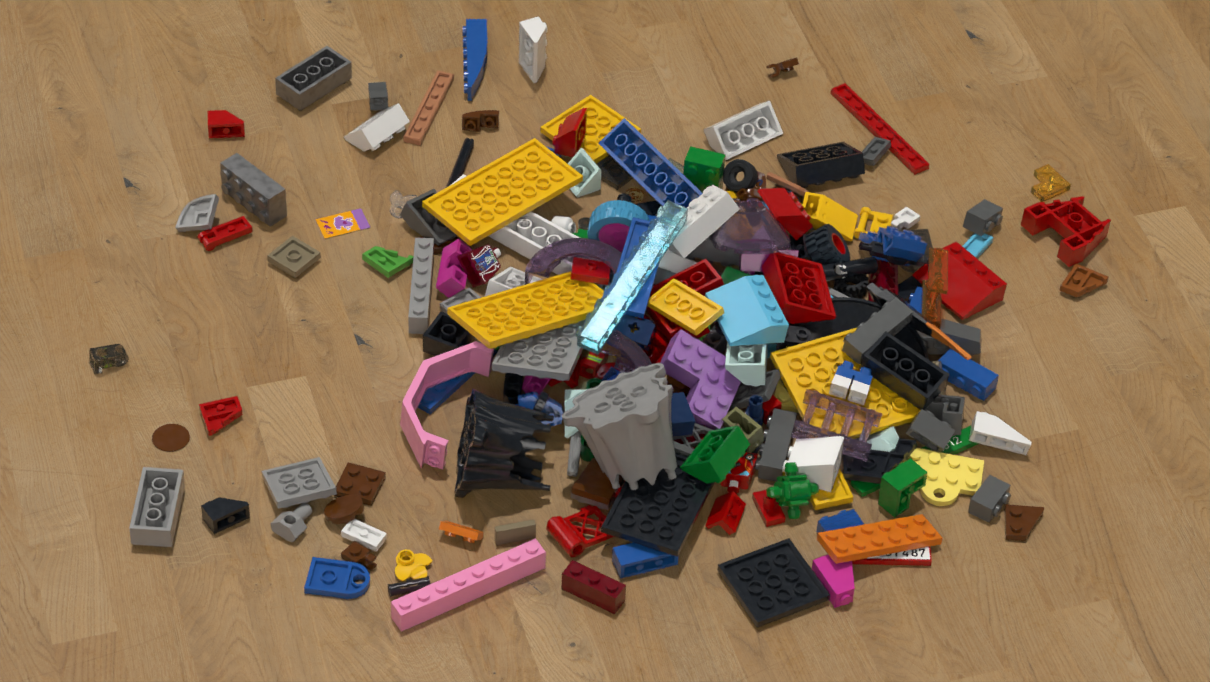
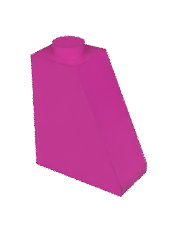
(836, 579)

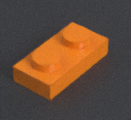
(469, 534)

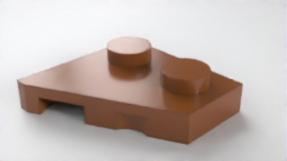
(1082, 280)

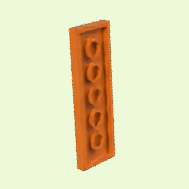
(879, 538)

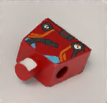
(741, 474)

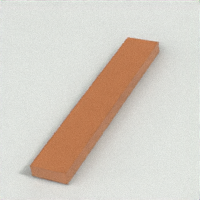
(428, 108)

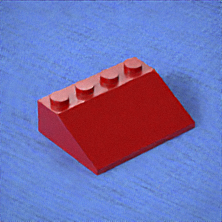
(970, 283)
(799, 288)

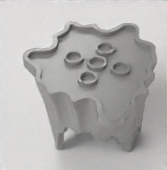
(628, 425)

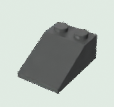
(424, 222)

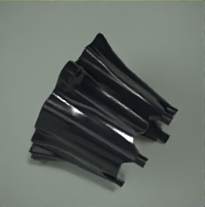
(496, 444)

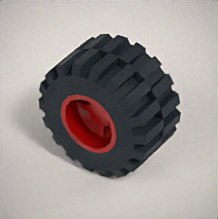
(827, 246)

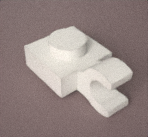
(905, 218)

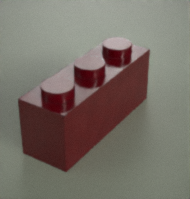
(593, 587)

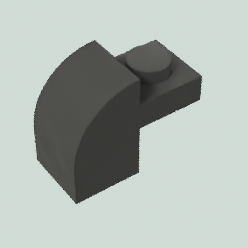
(378, 96)

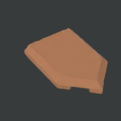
(783, 183)

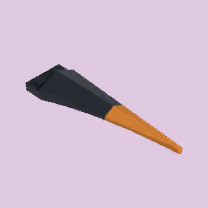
(917, 320)

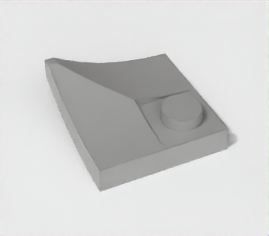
(198, 214)

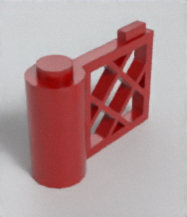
(571, 536)

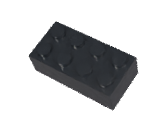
(905, 371)

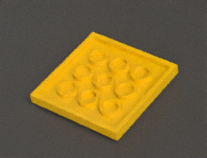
(600, 122)

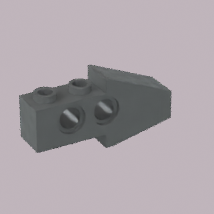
(965, 336)

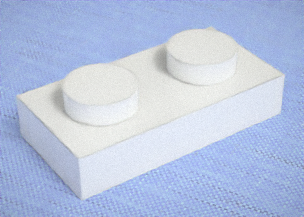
(364, 534)

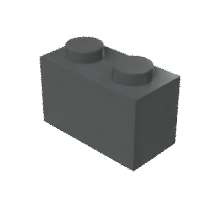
(983, 217)
(930, 431)
(989, 498)

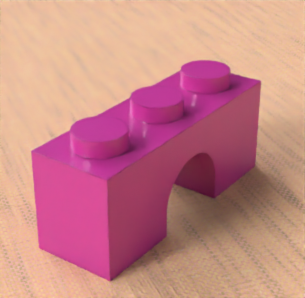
(450, 276)

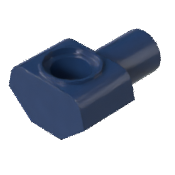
(755, 409)

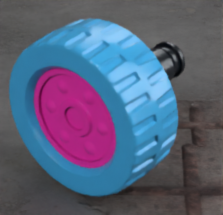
(613, 219)

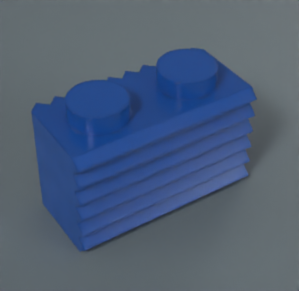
(839, 521)

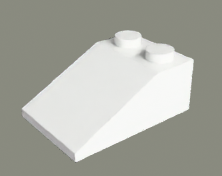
(507, 280)

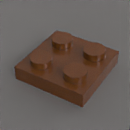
(361, 482)

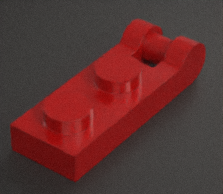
(224, 233)

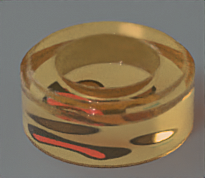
(636, 194)

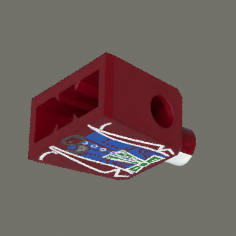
(480, 264)

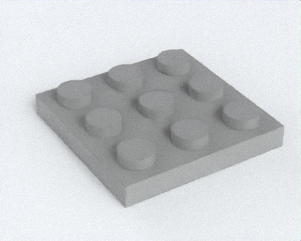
(299, 482)

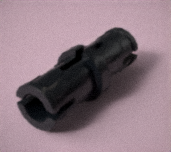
(395, 589)

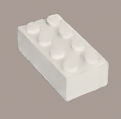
(703, 219)

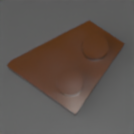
(1020, 521)

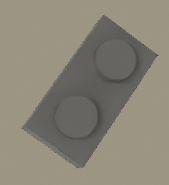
(875, 150)

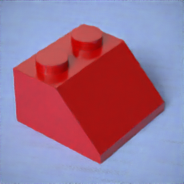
(571, 134)

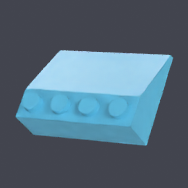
(750, 312)

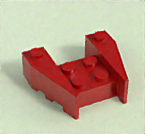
(1073, 222)

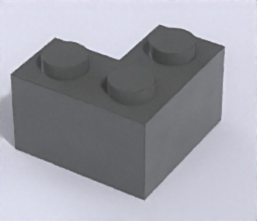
(950, 410)

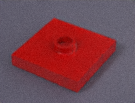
(590, 271)

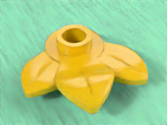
(411, 565)

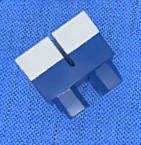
(845, 376)

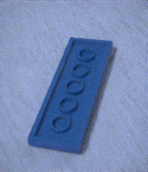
(640, 303)

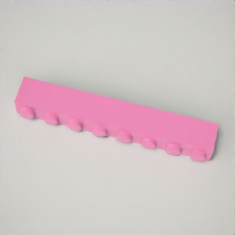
(468, 584)

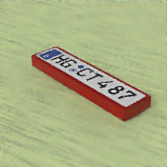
(917, 557)

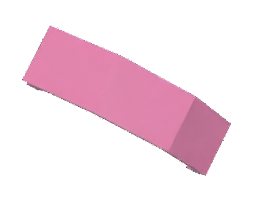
(433, 371)

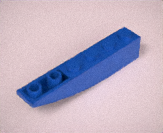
(476, 54)

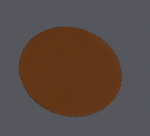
(170, 437)

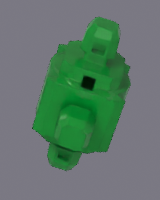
(792, 490)

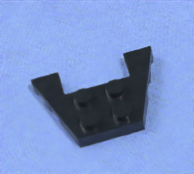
(877, 463)

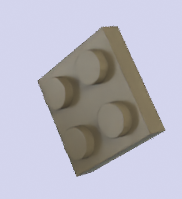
(293, 256)

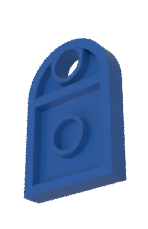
(336, 578)

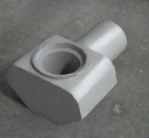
(291, 524)

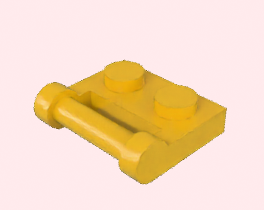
(879, 220)

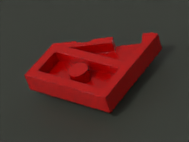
(220, 413)

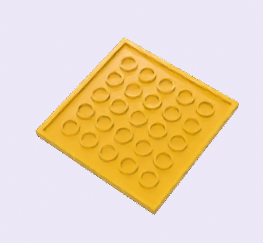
(814, 367)

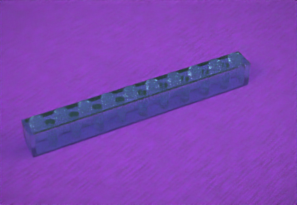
(632, 277)

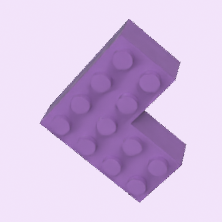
(705, 374)

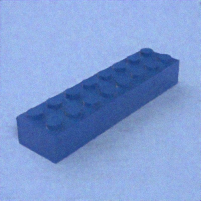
(648, 166)

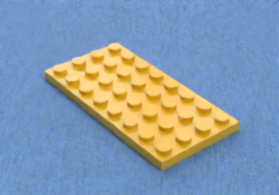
(502, 191)
(527, 309)

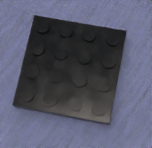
(773, 582)

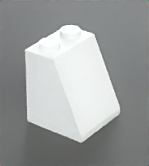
(817, 459)

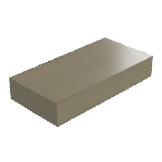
(515, 532)

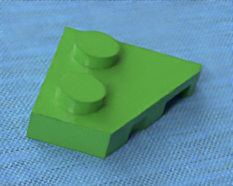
(386, 261)

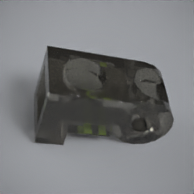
(107, 357)

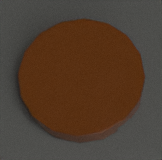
(344, 509)

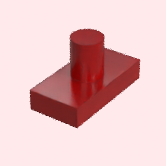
(768, 508)

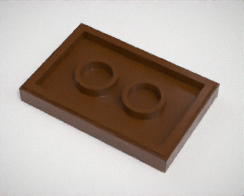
(595, 484)

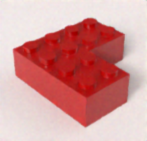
(699, 277)

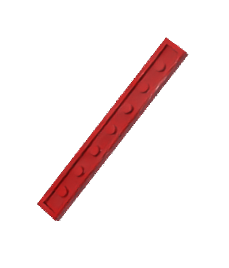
(880, 128)

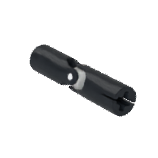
(850, 269)

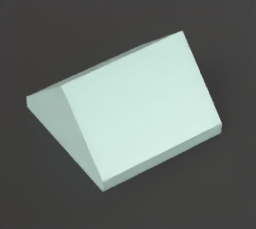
(591, 174)

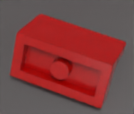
(726, 512)

